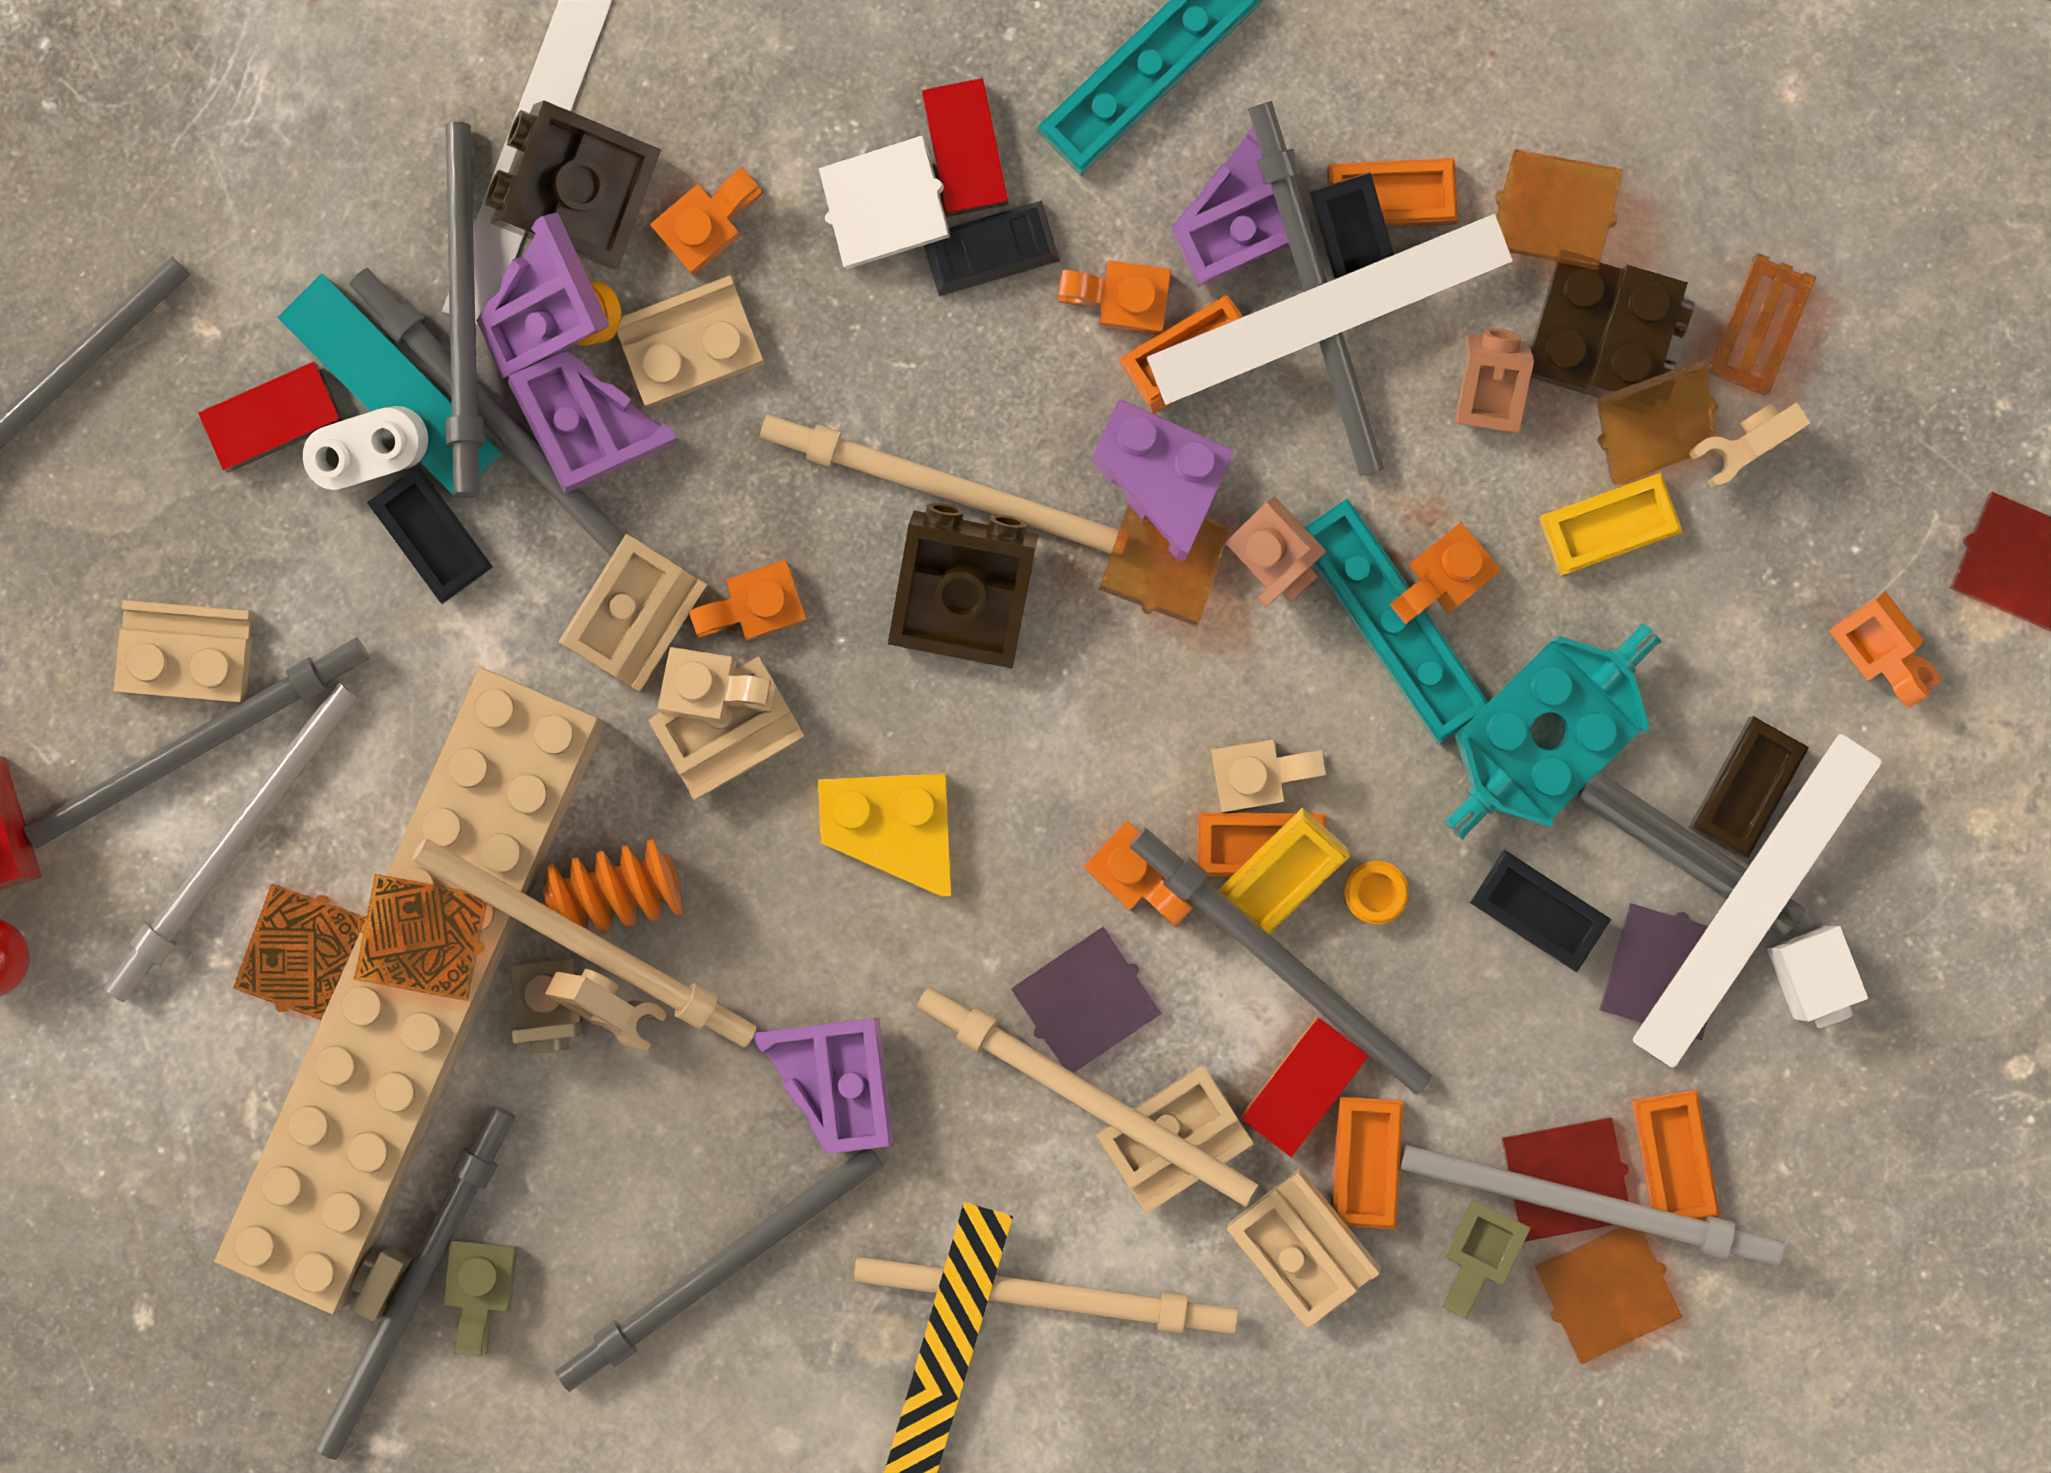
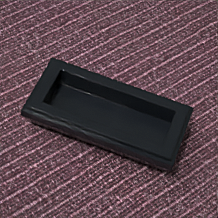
(1351, 224)
(992, 249)
(430, 534)
(1540, 911)

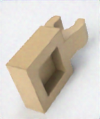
(1763, 432)
(705, 685)
(1253, 774)
(595, 1000)

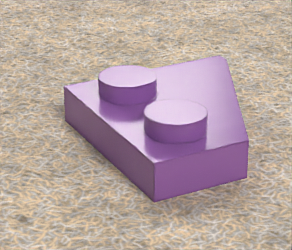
(1231, 219)
(541, 302)
(583, 422)
(1162, 471)
(836, 1080)

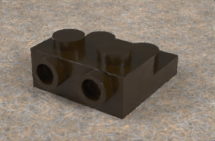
(574, 170)
(1607, 327)
(963, 585)

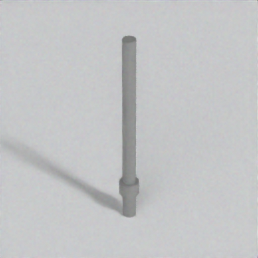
(155, 940)
(1714, 1236)

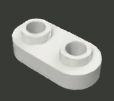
(361, 447)

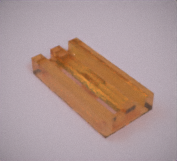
(1782, 275)

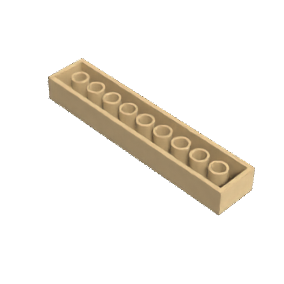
(391, 1049)

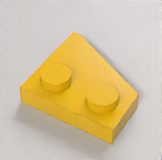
(891, 825)

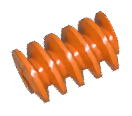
(615, 889)

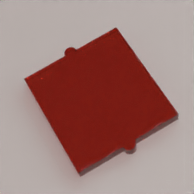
(2009, 561)
(1572, 1155)

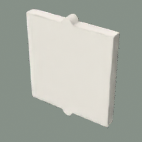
(884, 202)

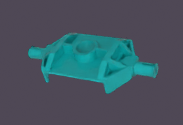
(1600, 715)

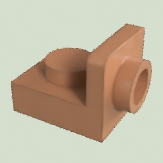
(1494, 380)
(1277, 551)

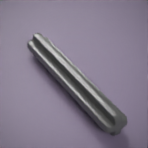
(1674, 843)

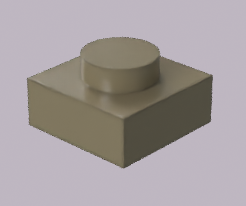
(378, 1281)

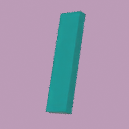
(1139, 77)
(375, 369)
(1410, 652)

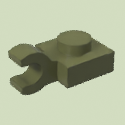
(1484, 1248)
(478, 1281)

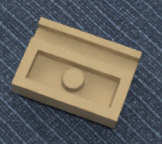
(688, 342)
(632, 612)
(183, 651)
(716, 753)
(1192, 1111)
(1303, 1248)

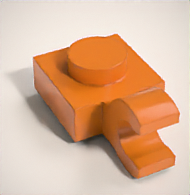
(700, 226)
(1129, 295)
(1447, 573)
(759, 601)
(1884, 641)
(1132, 878)

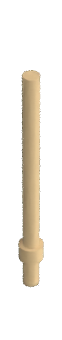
(826, 446)
(690, 1003)
(981, 1032)
(1169, 1312)

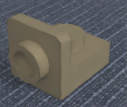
(538, 1016)

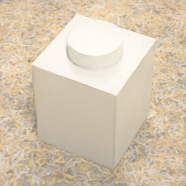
(1818, 976)

